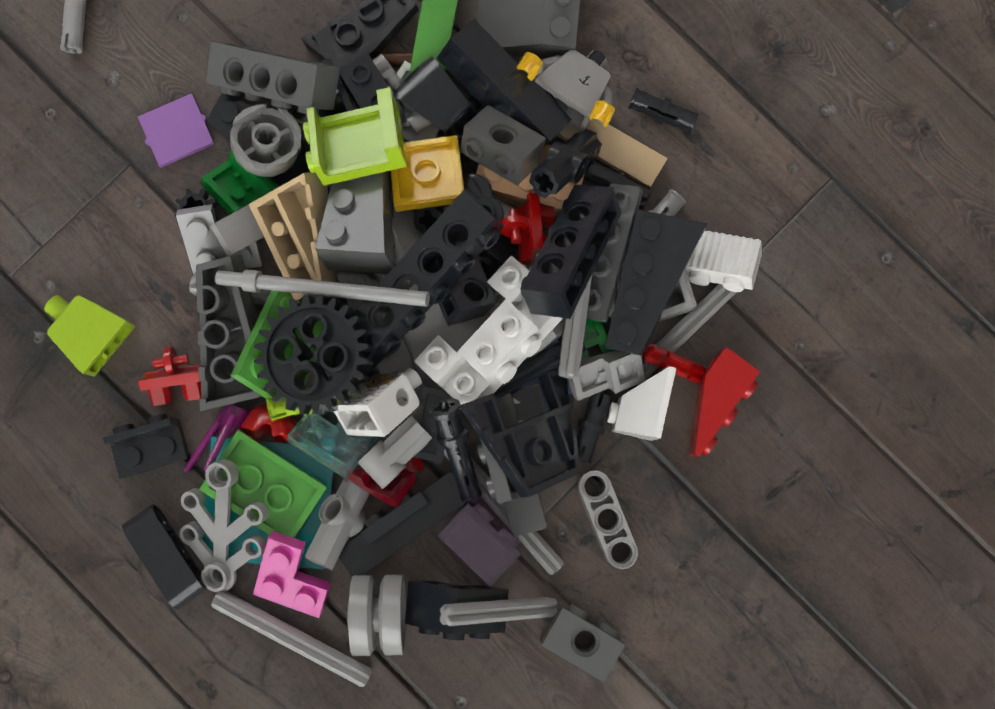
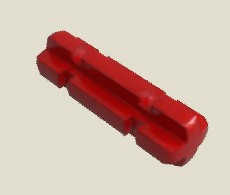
(663, 358)

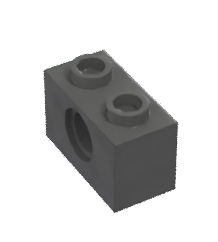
(502, 145)
(598, 657)

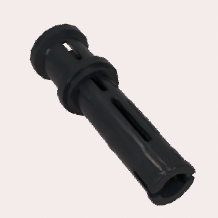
(453, 439)

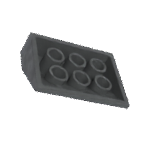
(531, 25)

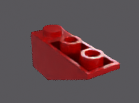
(719, 391)

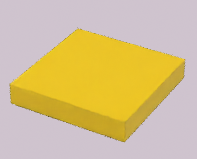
(431, 174)

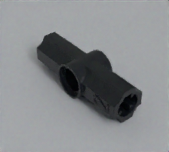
(565, 163)

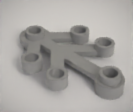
(220, 529)

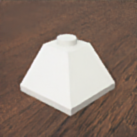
(644, 408)

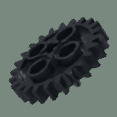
(288, 375)

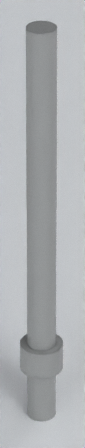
(255, 281)

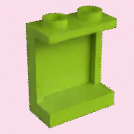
(356, 141)

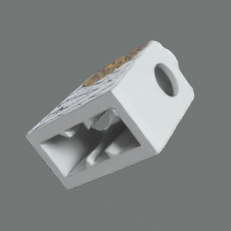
(380, 404)

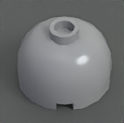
(265, 140)

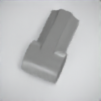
(389, 457)

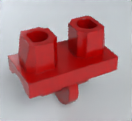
(526, 225)
(159, 382)

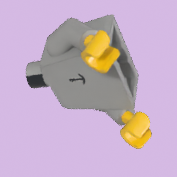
(574, 84)

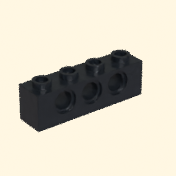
(571, 251)

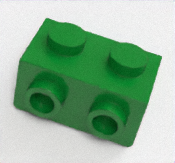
(235, 186)

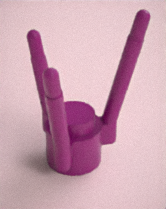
(227, 422)

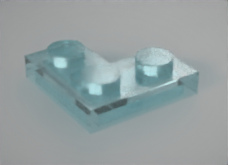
(330, 444)

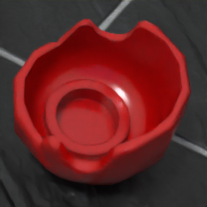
(259, 423)

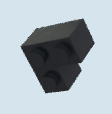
(427, 598)

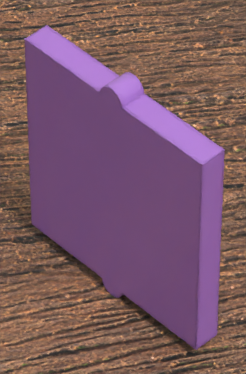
(176, 130)

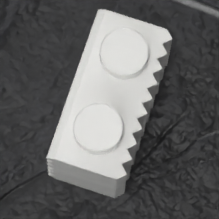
(725, 261)

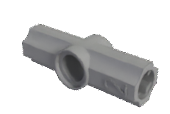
(341, 518)

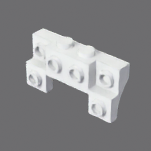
(495, 348)

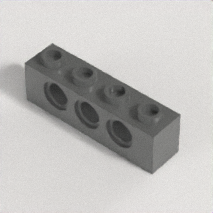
(272, 76)

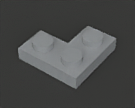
(203, 244)

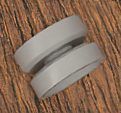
(375, 614)

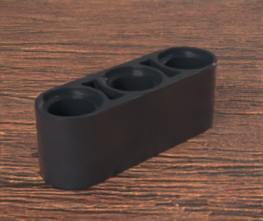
(164, 556)

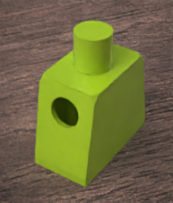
(86, 332)

